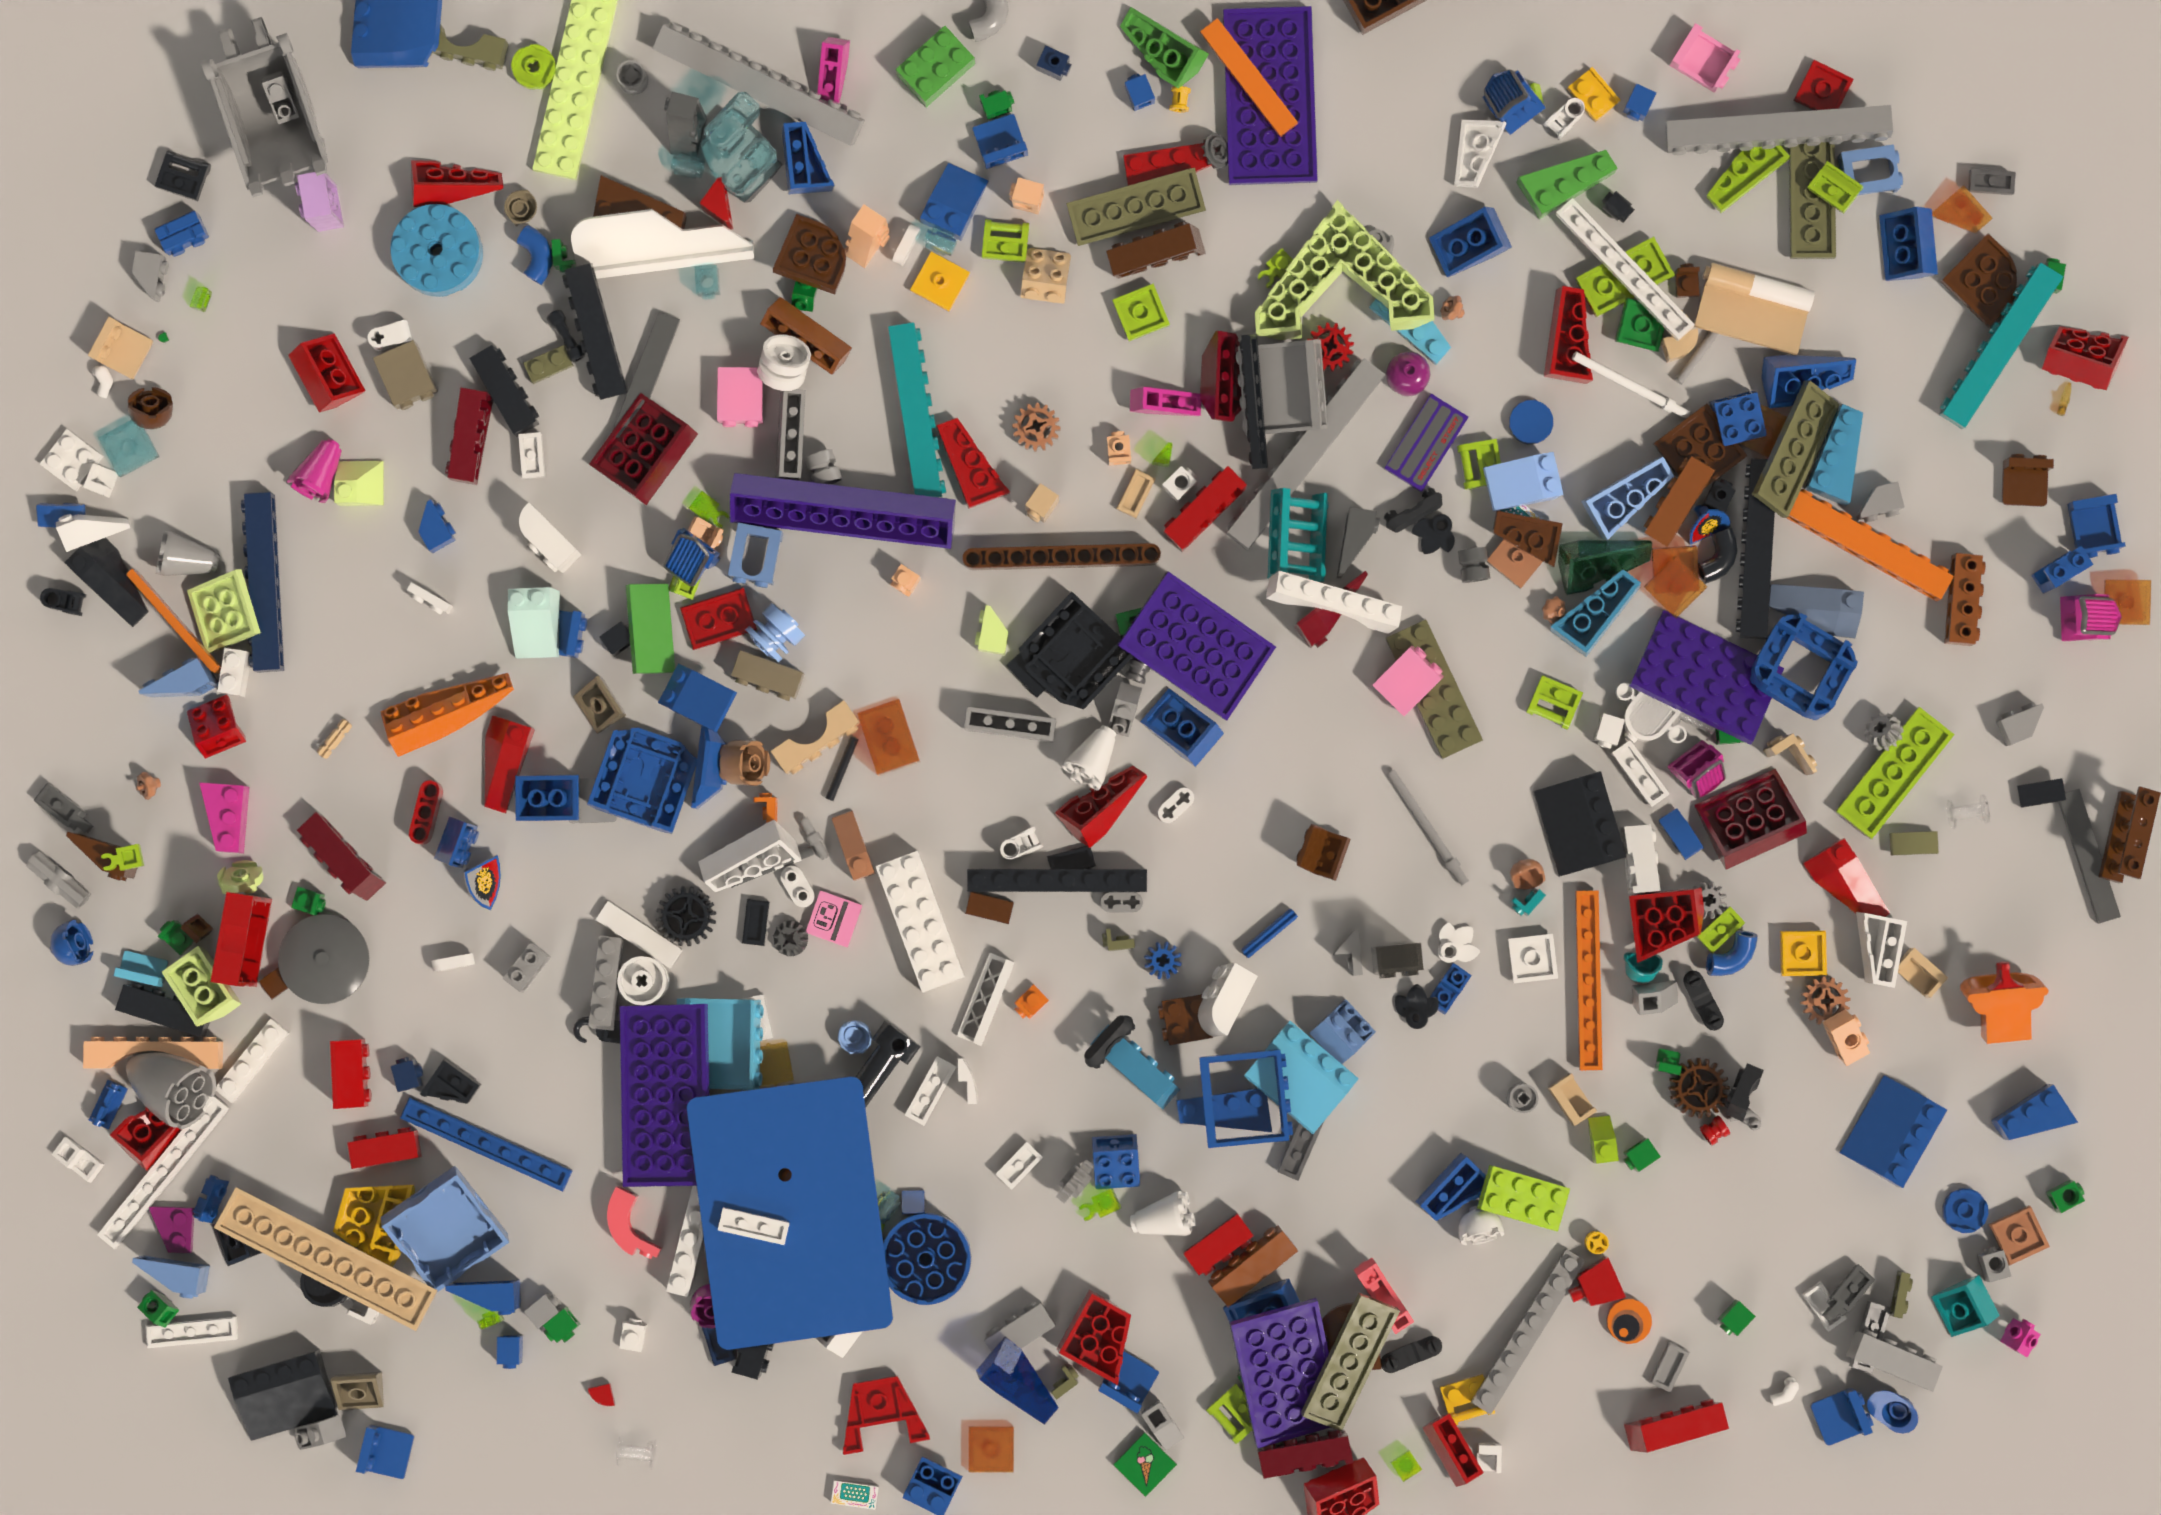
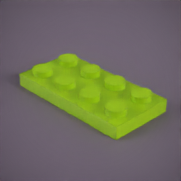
(1606, 292)
(1523, 1198)

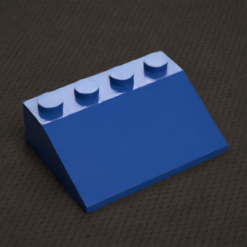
(1893, 1131)

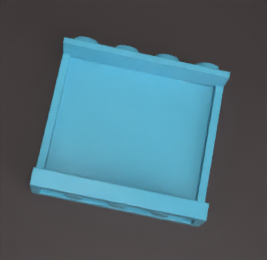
(733, 1042)

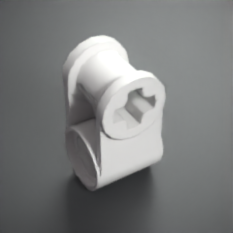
(1563, 120)
(392, 334)
(1022, 844)

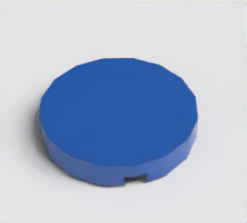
(1531, 422)
(1965, 1210)

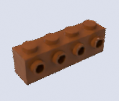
(825, 347)
(1679, 500)
(1963, 599)
(1252, 1265)

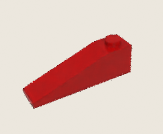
(447, 185)
(504, 756)
(1096, 812)
(1845, 879)
(144, 1137)

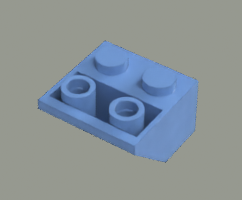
(1342, 1032)

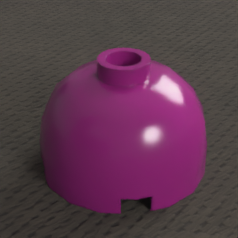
(1408, 373)
(702, 1307)

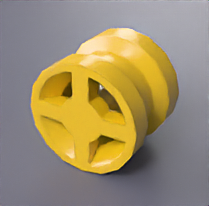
(1600, 1243)

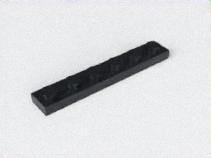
(1253, 393)

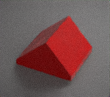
(717, 205)

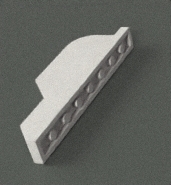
(651, 243)

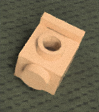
(1119, 457)
(905, 580)

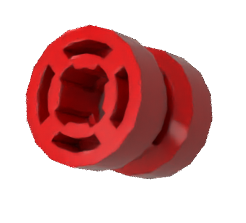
(1714, 1130)

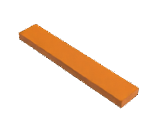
(1248, 77)
(174, 621)

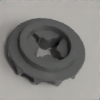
(1219, 160)
(800, 938)

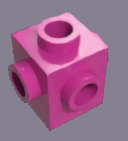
(2020, 1336)

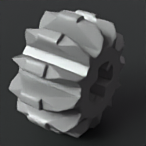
(1883, 731)
(1714, 906)

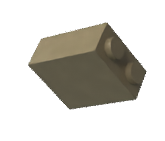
(405, 375)

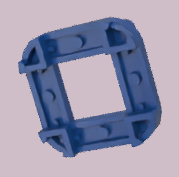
(1766, 664)

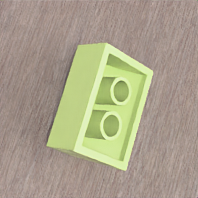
(192, 985)

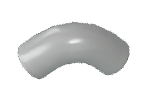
(991, 21)

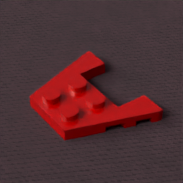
(880, 1403)

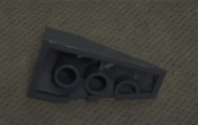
(104, 571)

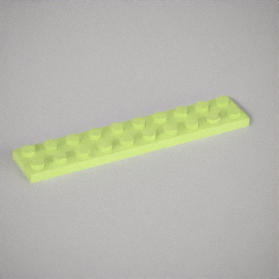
(574, 87)

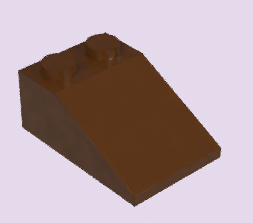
(94, 849)

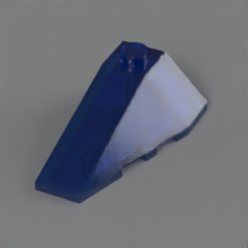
(1014, 1378)

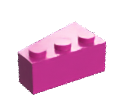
(227, 815)

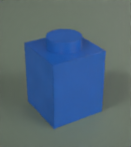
(1139, 91)
(1639, 103)
(509, 1350)

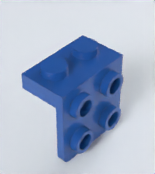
(570, 633)
(1841, 1416)

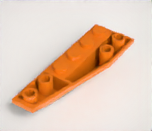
(441, 712)

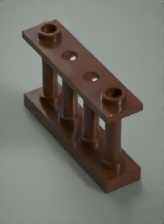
(2129, 835)

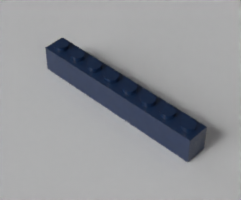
(263, 580)

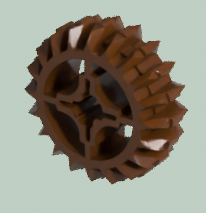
(1705, 1106)

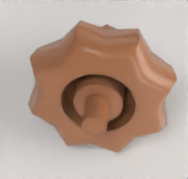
(1452, 308)
(1554, 609)
(147, 785)

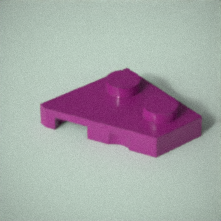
(175, 1227)

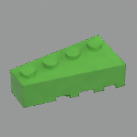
(1560, 183)

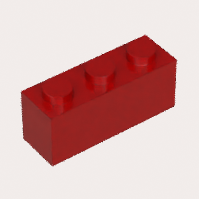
(384, 1148)
(1218, 1245)
(1452, 1450)

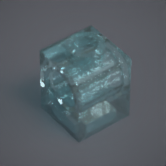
(702, 273)

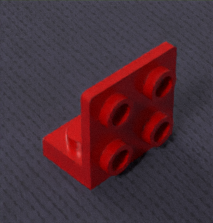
(215, 727)

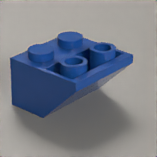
(932, 1486)

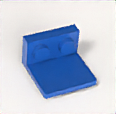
(1000, 141)
(1739, 417)
(1116, 1161)
(1133, 1384)
(385, 1452)

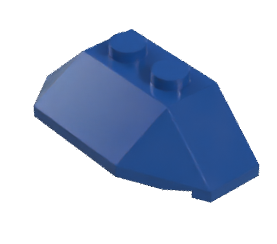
(707, 776)

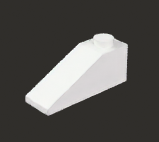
(84, 529)

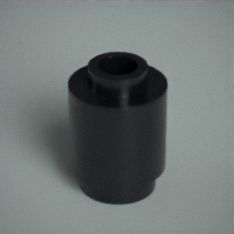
(1617, 206)

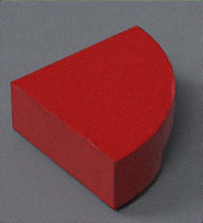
(602, 1394)

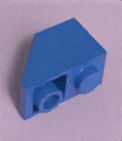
(434, 529)

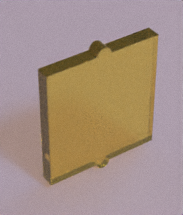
(776, 1064)

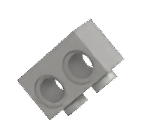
(526, 967)

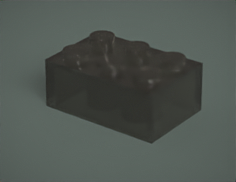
(1397, 958)

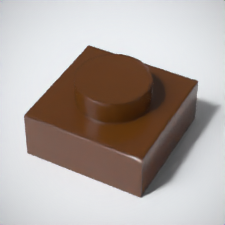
(196, 928)

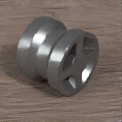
(1137, 672)

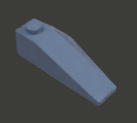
(1827, 608)

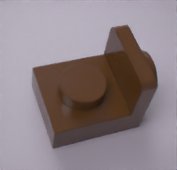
(1687, 281)

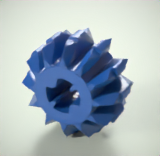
(1158, 954)

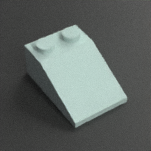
(534, 622)

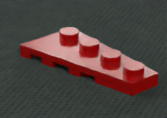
(1162, 162)

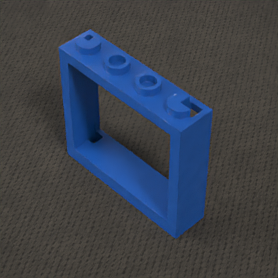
(1284, 1104)

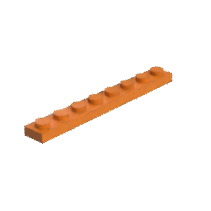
(1588, 980)

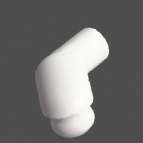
(105, 380)
(1788, 1392)

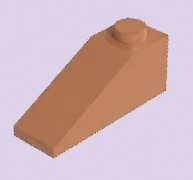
(853, 846)

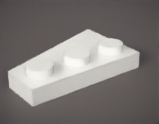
(1475, 150)

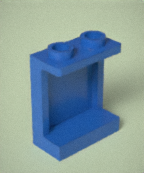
(2096, 525)
(2062, 569)

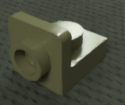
(1121, 943)
(1062, 1385)

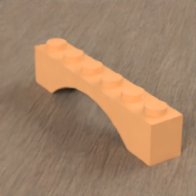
(106, 1054)

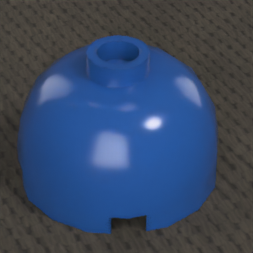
(71, 943)

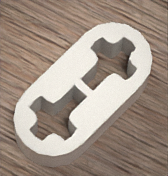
(906, 244)
(1179, 809)
(453, 962)

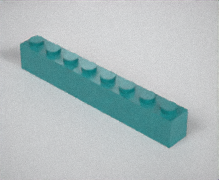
(2001, 345)
(915, 410)

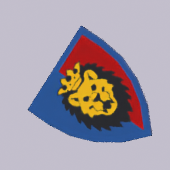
(1708, 523)

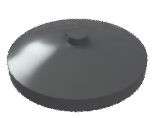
(323, 959)

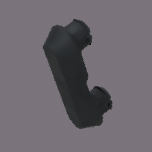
(1398, 522)
(1703, 1000)
(1113, 1034)
(1411, 1354)

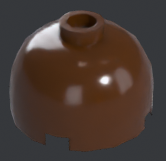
(150, 408)

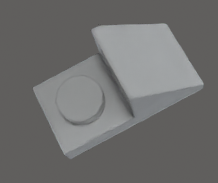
(1352, 946)

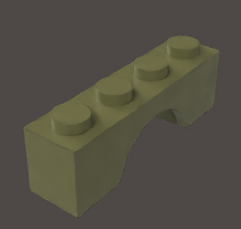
(487, 51)

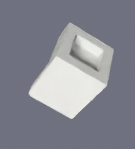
(100, 480)
(363, 1313)
(1489, 1456)

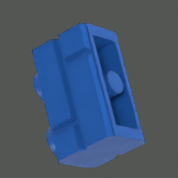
(182, 233)

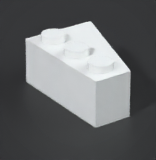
(1640, 859)
(1880, 947)

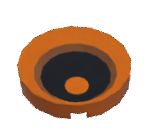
(1629, 1321)

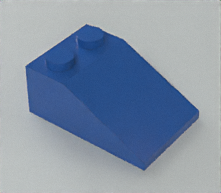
(954, 201)
(1470, 241)
(697, 697)
(1182, 727)
(547, 798)
(491, 1295)
(1263, 1300)

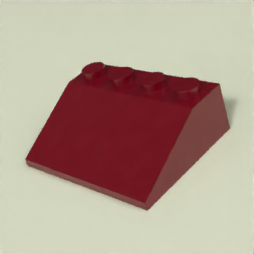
(644, 450)
(1751, 819)

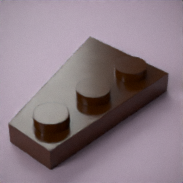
(1529, 534)

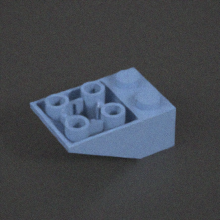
(188, 680)

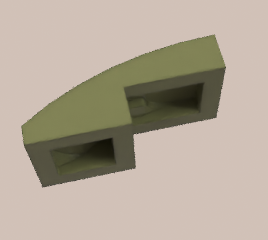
(1914, 843)

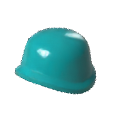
(1643, 971)

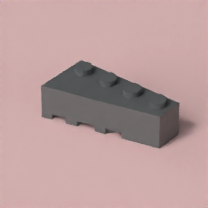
(685, 123)

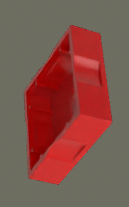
(241, 940)

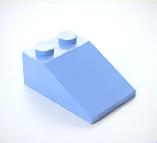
(1523, 481)

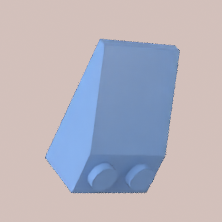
(178, 1276)

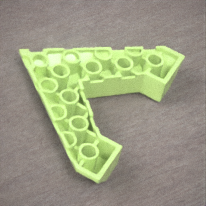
(1338, 247)

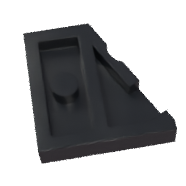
(451, 1084)

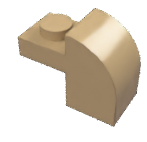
(1676, 349)

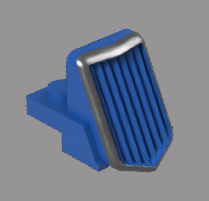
(1511, 99)
(689, 557)

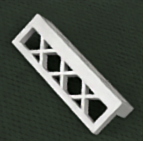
(993, 1003)

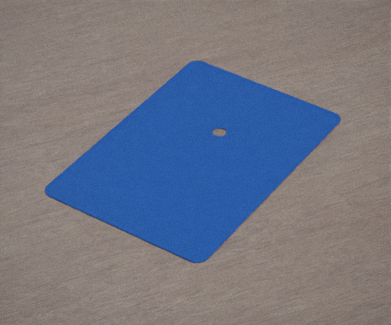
(833, 1259)

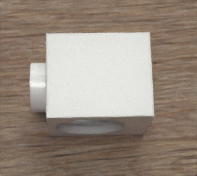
(1175, 492)
(1608, 731)

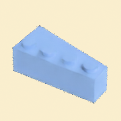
(1620, 500)

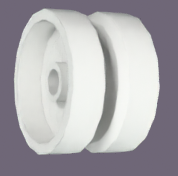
(784, 362)
(630, 977)

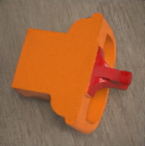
(2004, 1003)

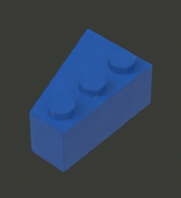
(1452, 1188)

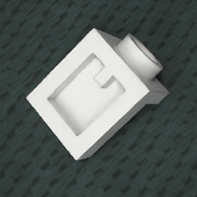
(633, 1335)

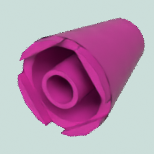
(317, 471)

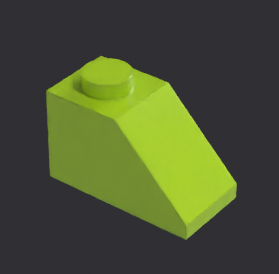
(1602, 1139)

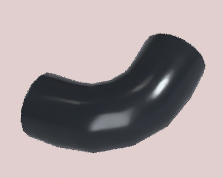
(1723, 558)

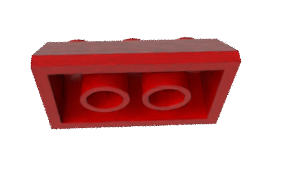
(326, 372)
(350, 1073)

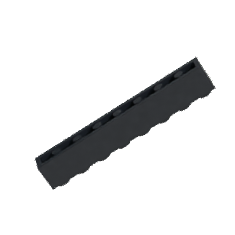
(1756, 560)
(1056, 880)

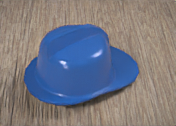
(1893, 1411)

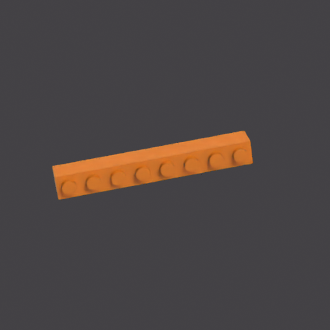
(1869, 546)

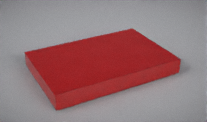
(718, 618)

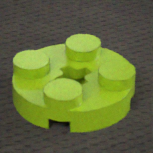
(529, 55)

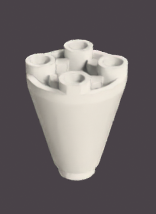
(1091, 758)
(1165, 1216)

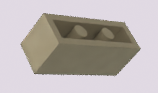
(767, 676)

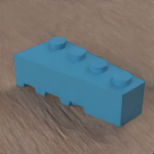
(1836, 463)
(1592, 618)
(1142, 1072)

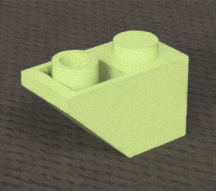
(993, 634)

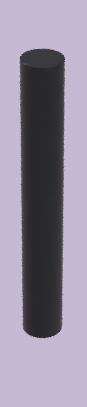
(841, 768)

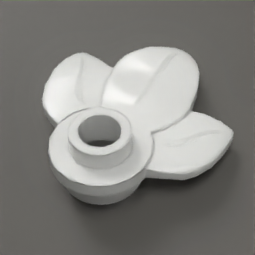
(1459, 941)

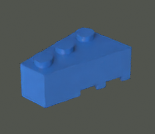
(803, 163)
(2035, 1114)

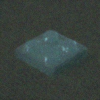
(128, 448)

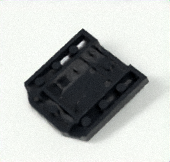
(1086, 651)

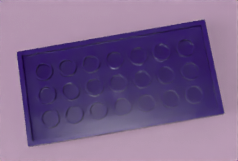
(1282, 51)
(661, 1071)

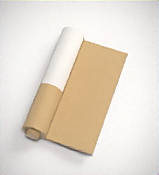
(1753, 308)

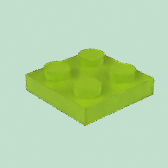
(1141, 312)

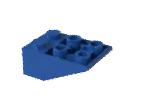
(456, 842)

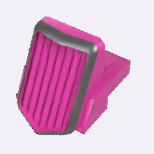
(2088, 617)
(1699, 769)

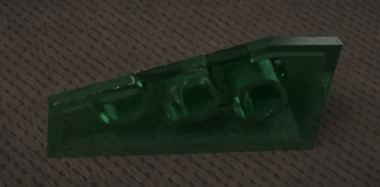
(1591, 561)

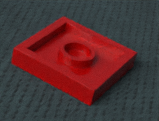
(1823, 87)

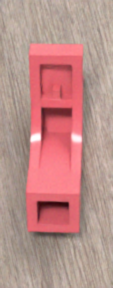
(620, 1225)
(1380, 1289)

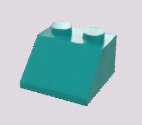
(1965, 1306)

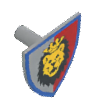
(484, 882)

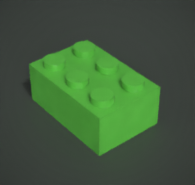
(935, 66)

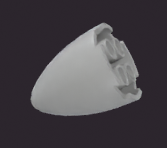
(171, 1087)

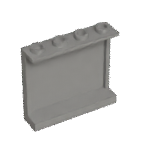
(1290, 387)

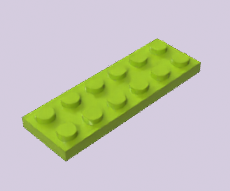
(1894, 773)

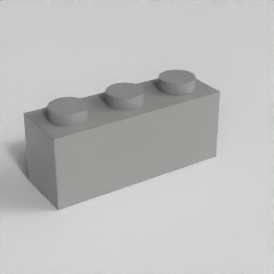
(1022, 1329)

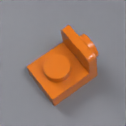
(770, 812)
(1030, 1002)

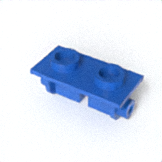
(108, 1104)
(208, 1208)

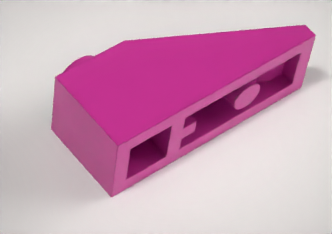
(833, 68)
(1164, 402)

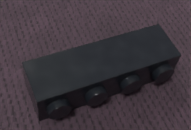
(504, 390)
(157, 1008)

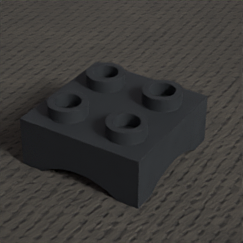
(1745, 1083)

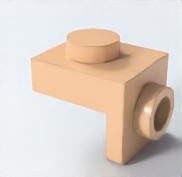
(706, 532)

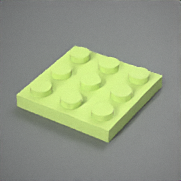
(223, 611)

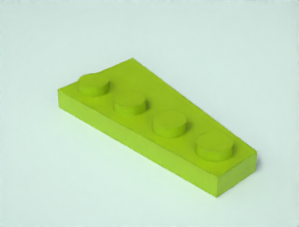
(1744, 174)

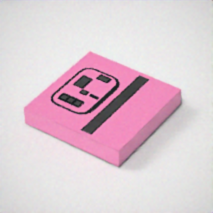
(834, 919)

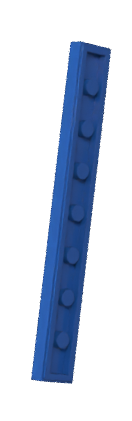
(486, 1144)

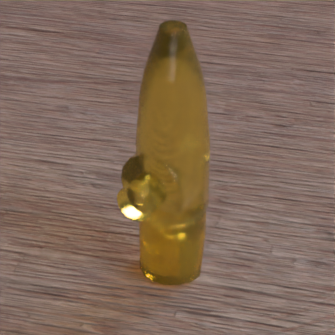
(2065, 399)

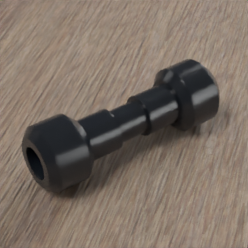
(557, 320)

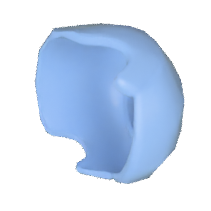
(854, 1037)

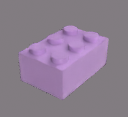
(319, 201)

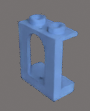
(1892, 183)
(766, 576)

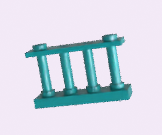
(1279, 534)

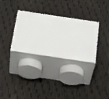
(234, 672)

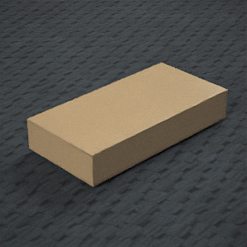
(1136, 493)

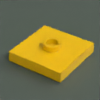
(940, 281)
(1803, 953)

